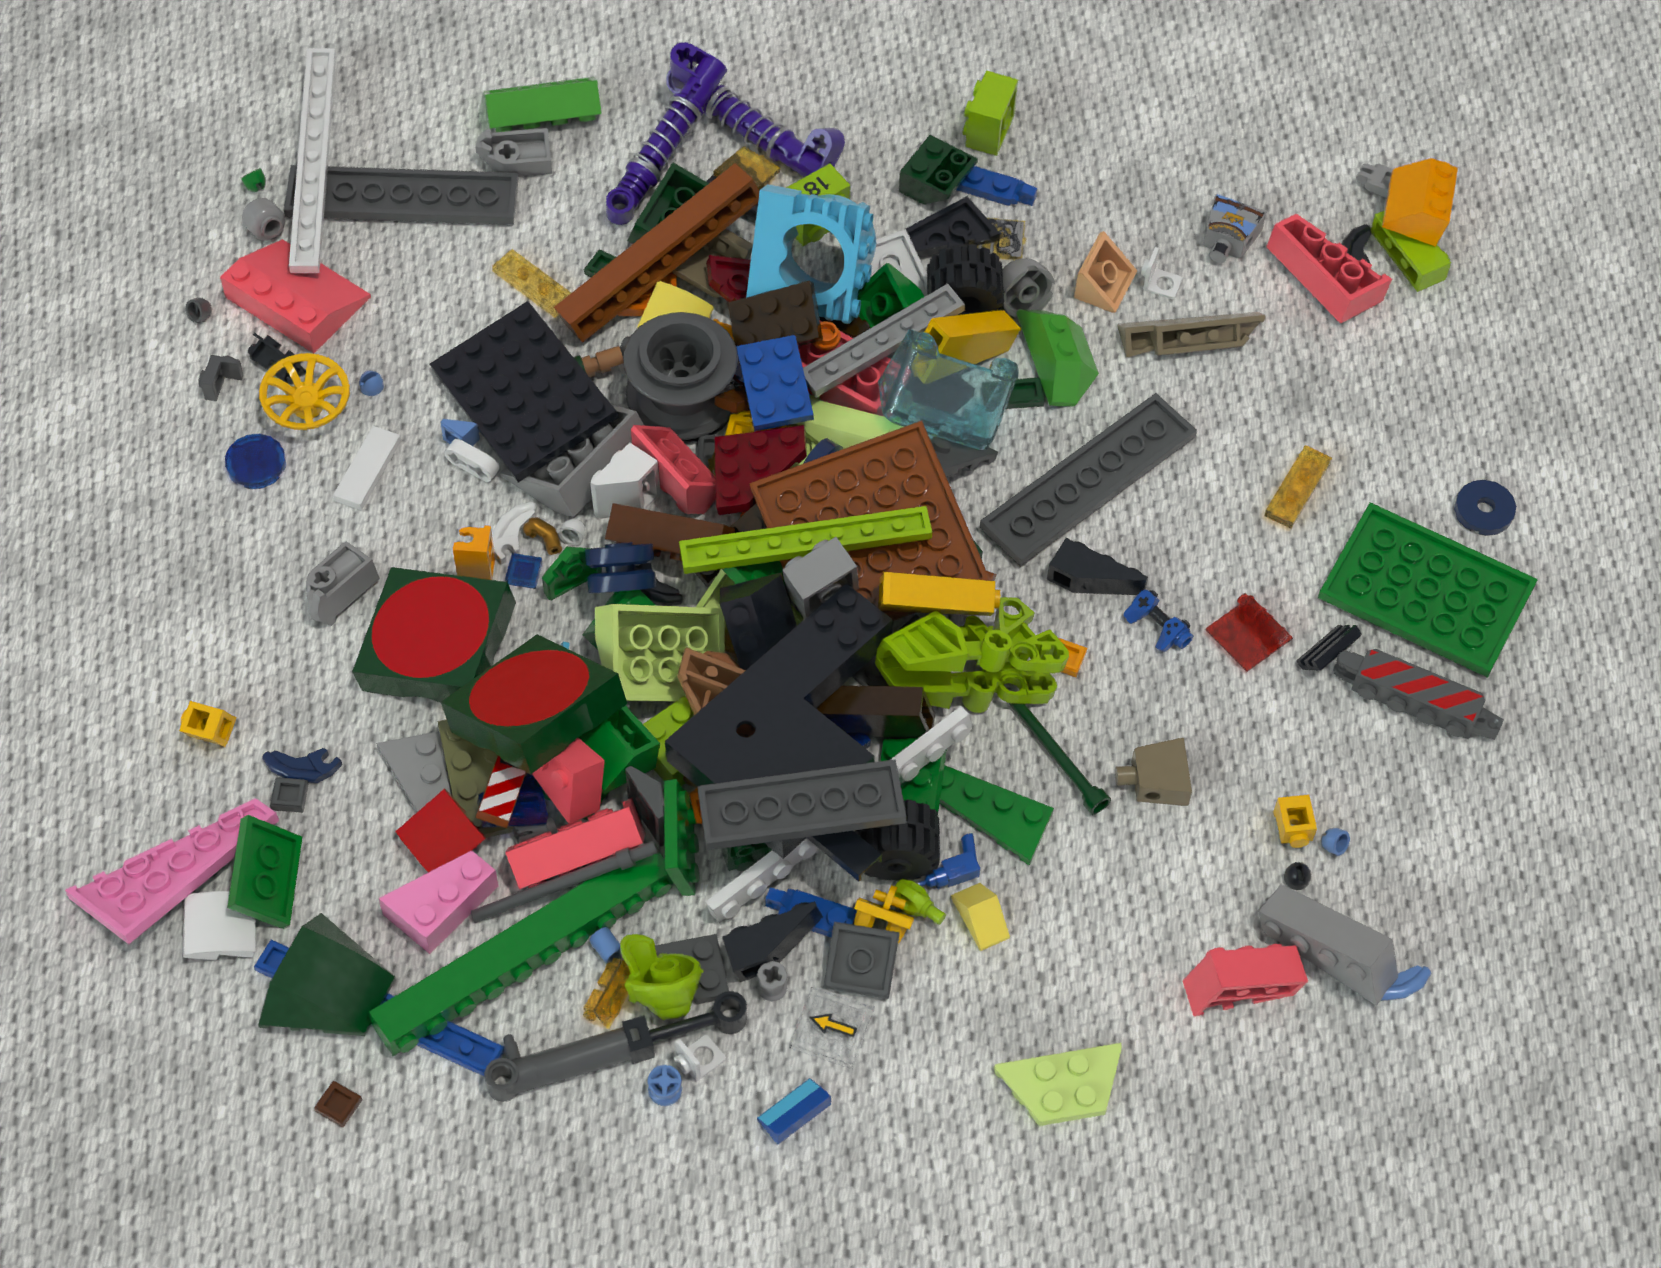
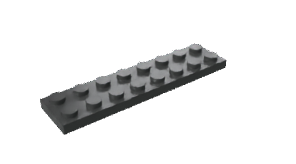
(415, 195)
(1087, 479)

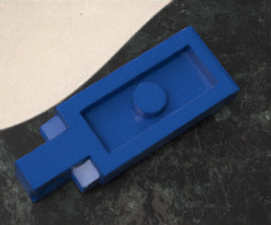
(997, 187)
(830, 910)

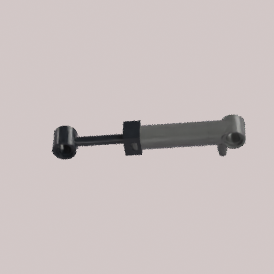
(627, 1043)

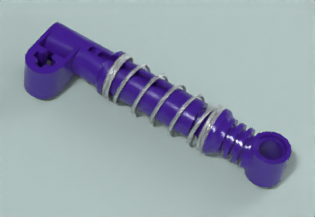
(683, 111)
(776, 141)

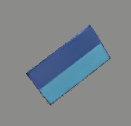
(794, 1110)

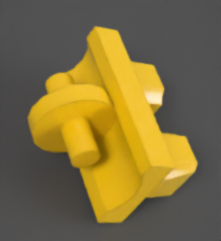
(868, 911)

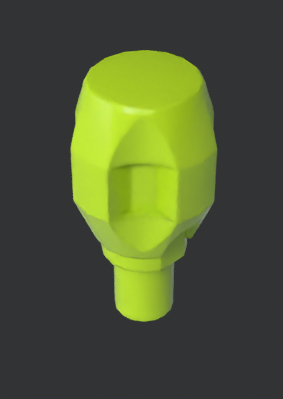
(918, 901)

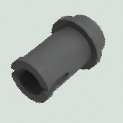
(534, 830)

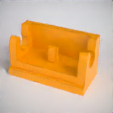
(476, 557)

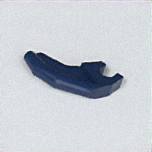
(306, 768)

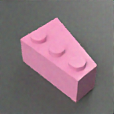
(440, 900)

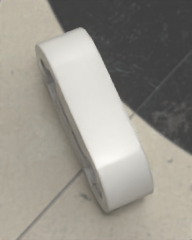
(472, 460)

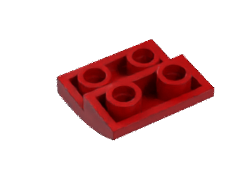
(440, 832)

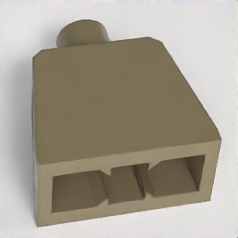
(1158, 773)

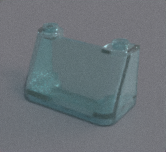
(947, 394)

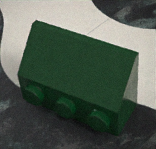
(672, 192)

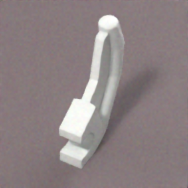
(508, 528)

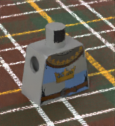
(1232, 228)

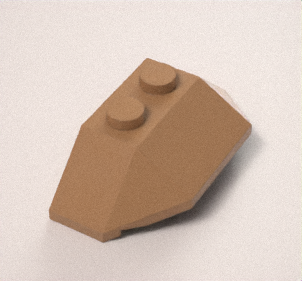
(704, 679)

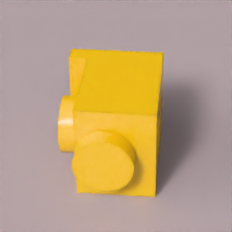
(207, 723)
(1295, 811)

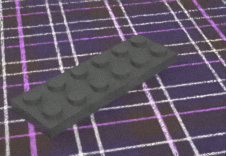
(801, 804)

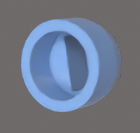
(371, 383)
(1335, 841)

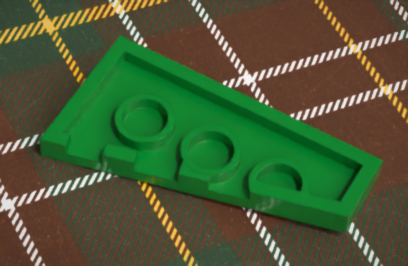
(1005, 816)

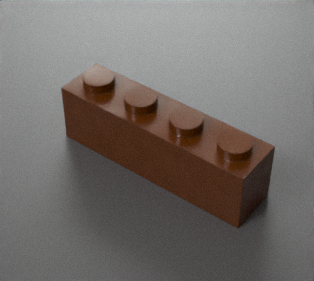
(658, 528)

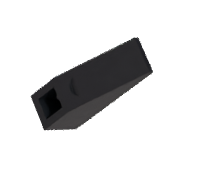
(1090, 572)
(769, 939)

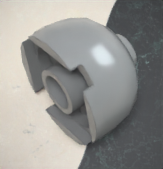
(1026, 282)

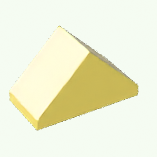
(982, 915)

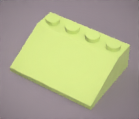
(649, 642)

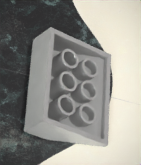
(566, 480)

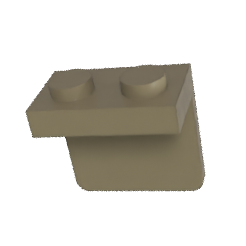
(724, 244)

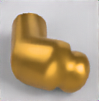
(549, 534)

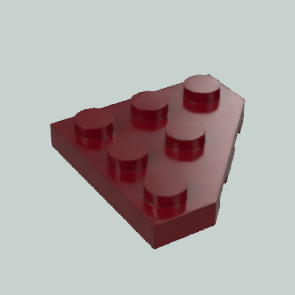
(728, 276)
(752, 457)

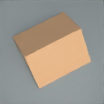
(1104, 275)

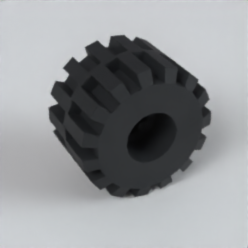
(971, 274)
(906, 848)

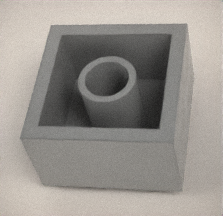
(819, 575)

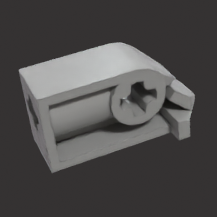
(526, 149)
(338, 582)

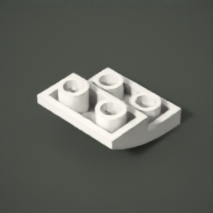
(214, 929)

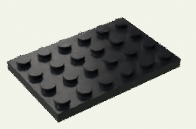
(523, 391)

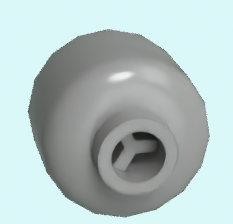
(263, 219)

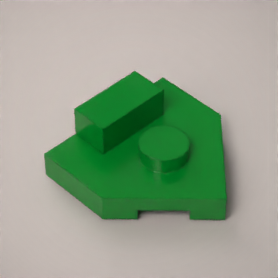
(567, 572)

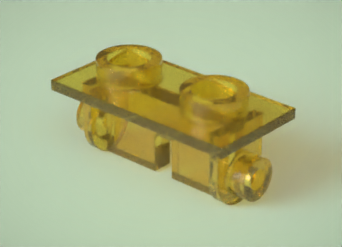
(608, 1003)

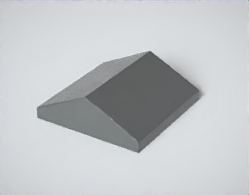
(648, 801)

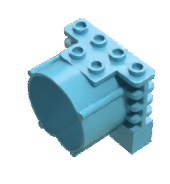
(775, 230)

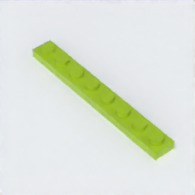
(799, 539)

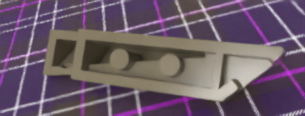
(1188, 334)

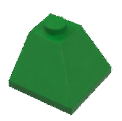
(886, 295)

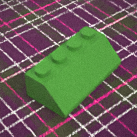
(542, 103)

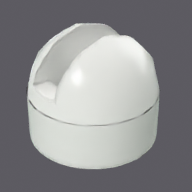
(572, 532)

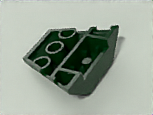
(325, 983)

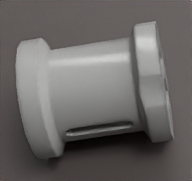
(767, 973)

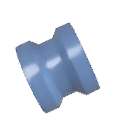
(664, 1077)

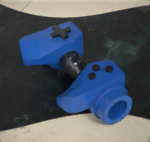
(1174, 630)

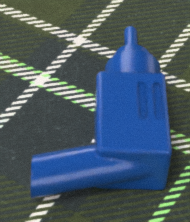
(957, 868)

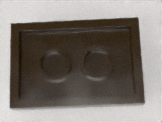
(777, 315)

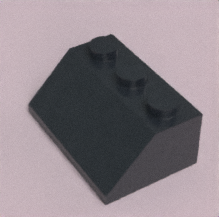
(756, 616)

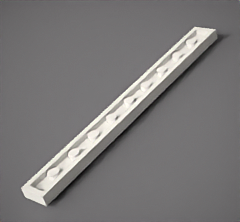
(312, 161)
(771, 867)

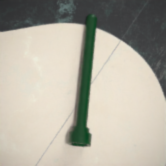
(1094, 798)

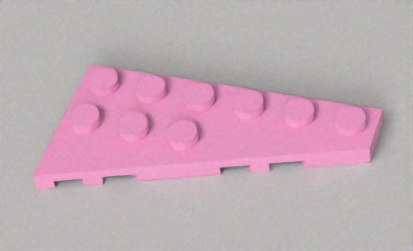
(164, 875)

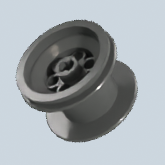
(701, 367)

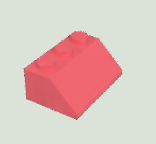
(679, 468)

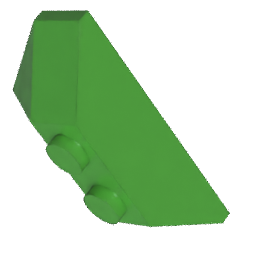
(1059, 355)

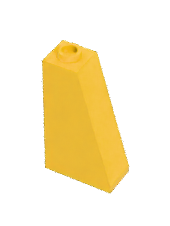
(974, 335)
(930, 593)

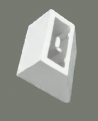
(627, 480)

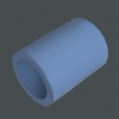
(606, 944)

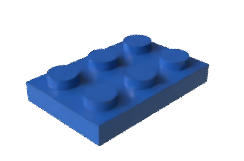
(775, 383)

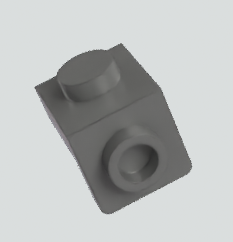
(215, 373)

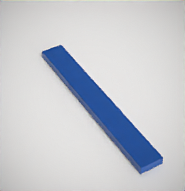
(451, 1043)

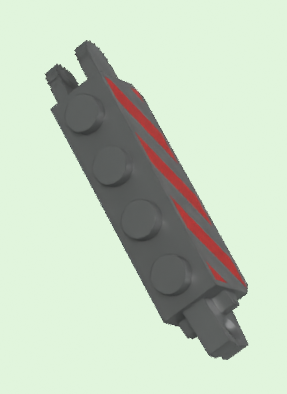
(1418, 693)

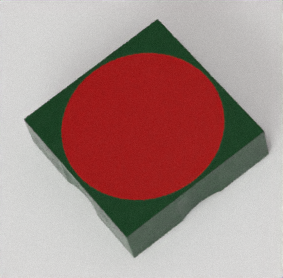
(432, 633)
(534, 703)

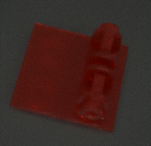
(1249, 632)

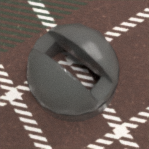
(198, 309)

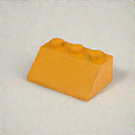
(1420, 200)

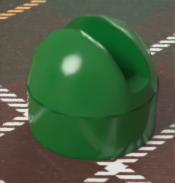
(253, 178)

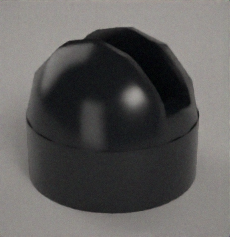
(1292, 876)

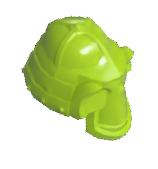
(662, 981)

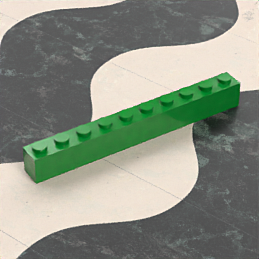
(517, 953)

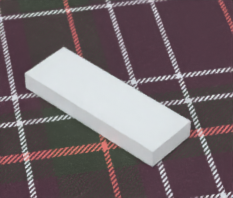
(367, 468)

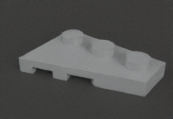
(418, 766)

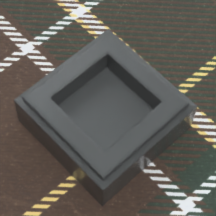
(289, 795)

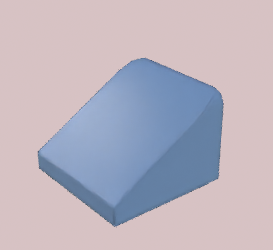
(460, 430)

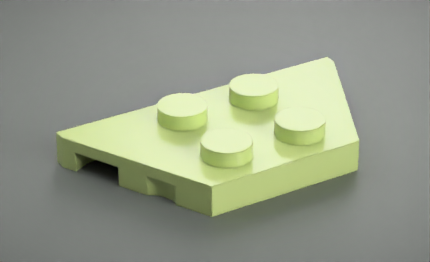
(1063, 1084)

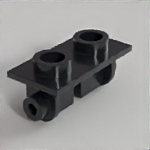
(267, 351)

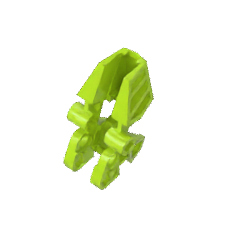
(935, 647)

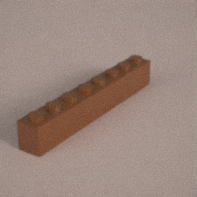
(658, 252)

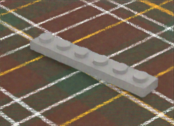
(879, 340)

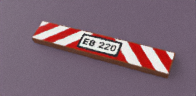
(501, 793)

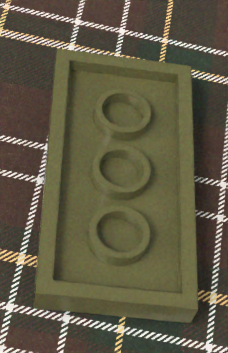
(468, 774)

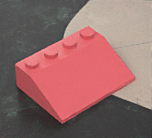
(295, 304)

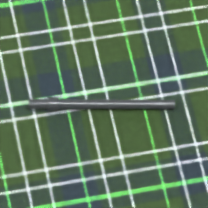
(623, 859)

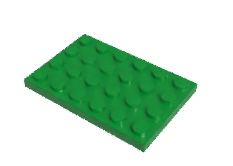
(1428, 589)

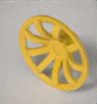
(305, 397)

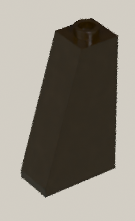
(880, 710)

